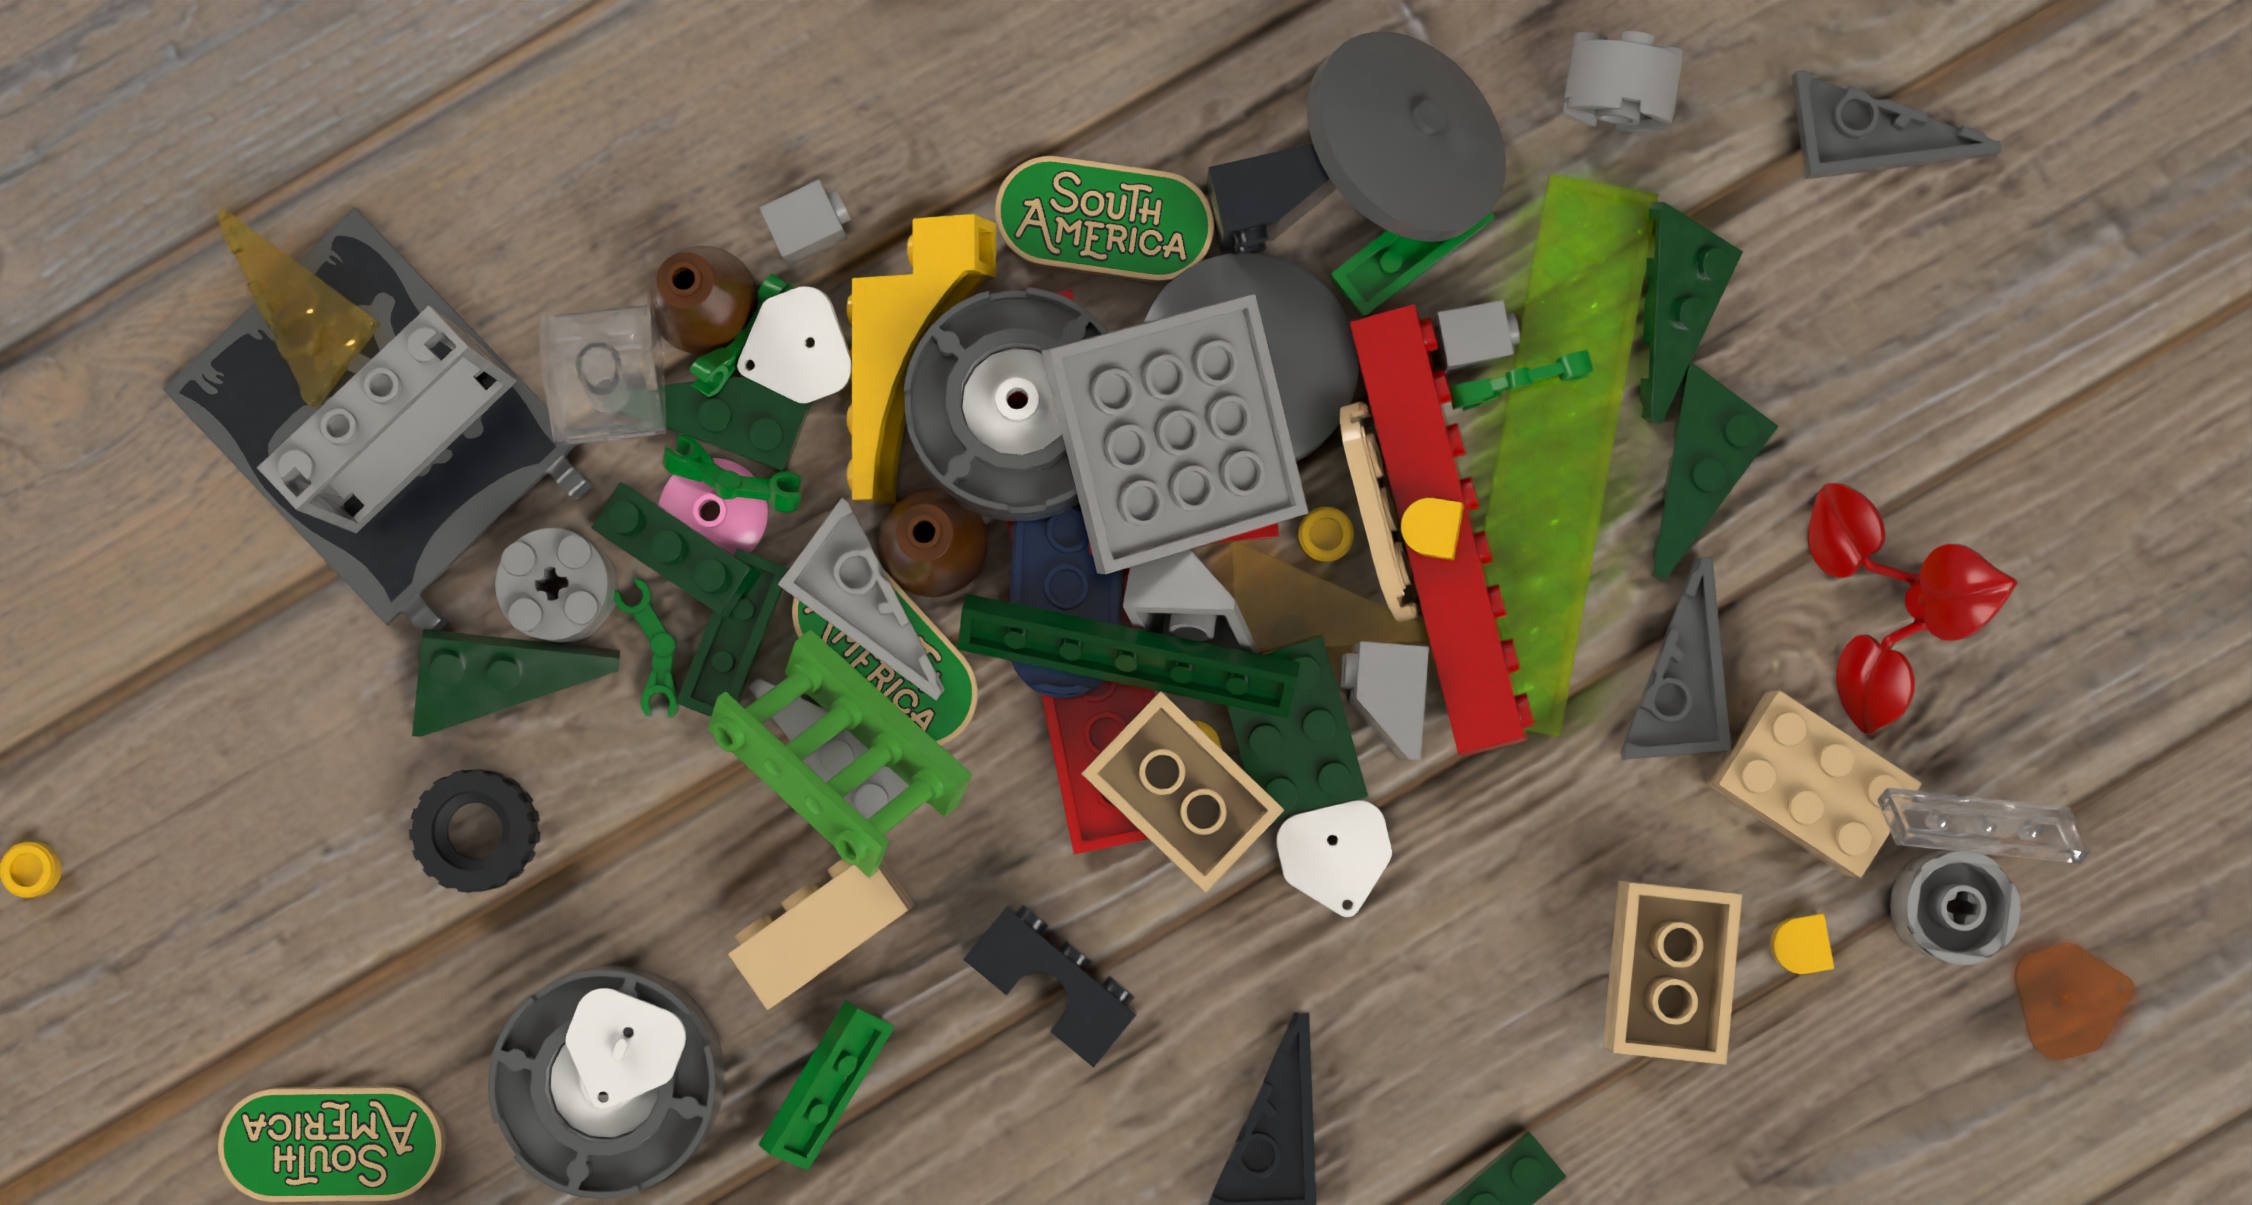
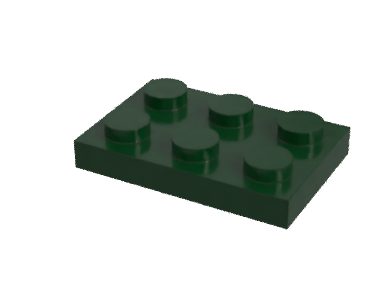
(1311, 755)

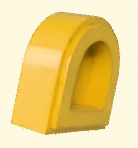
(1433, 527)
(1802, 944)

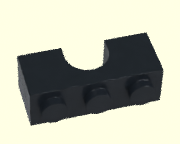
(1094, 1009)

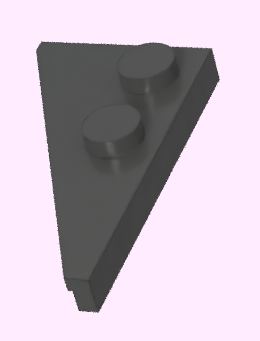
(1855, 133)
(1686, 692)

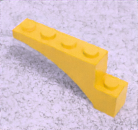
(888, 321)

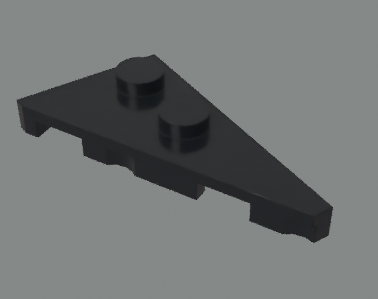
(1275, 1146)

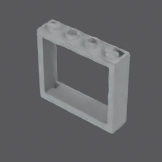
(386, 422)

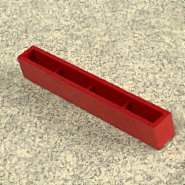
(1456, 594)

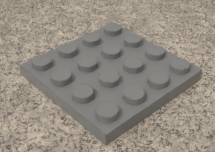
(1175, 433)

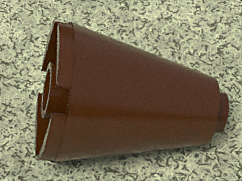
(702, 299)
(948, 559)

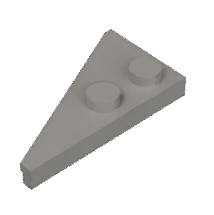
(849, 589)
(835, 754)

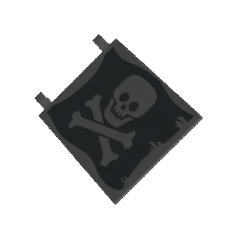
(252, 404)

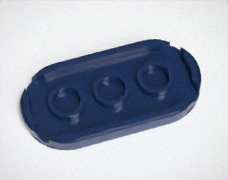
(1059, 575)

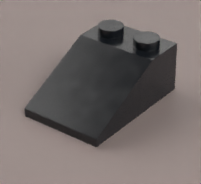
(1264, 196)

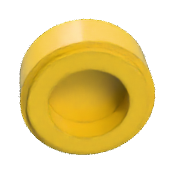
(1325, 534)
(30, 869)

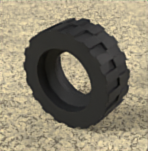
(432, 821)

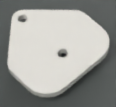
(784, 355)
(1339, 869)
(620, 1063)

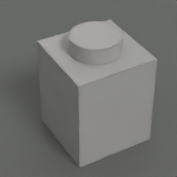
(806, 221)
(1475, 336)

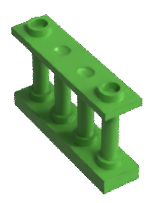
(869, 716)

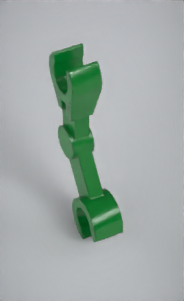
(717, 366)
(1480, 392)
(728, 485)
(662, 645)

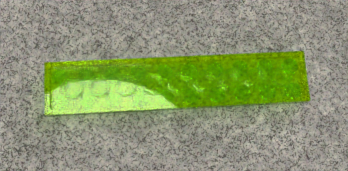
(1562, 434)

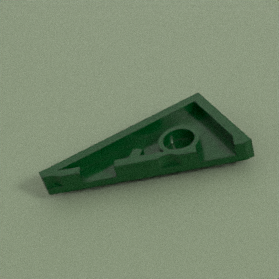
(1684, 290)
(738, 419)
(1711, 451)
(480, 674)

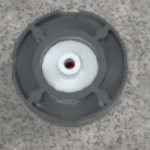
(961, 395)
(548, 1111)

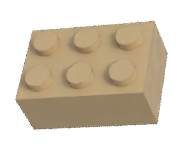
(1810, 783)
(1182, 792)
(817, 929)
(1672, 972)

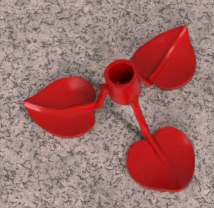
(1948, 597)

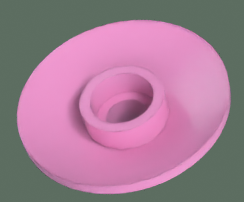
(740, 520)

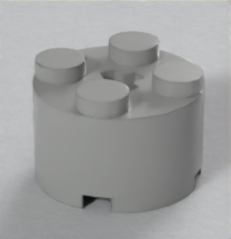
(1622, 82)
(532, 564)
(1965, 938)

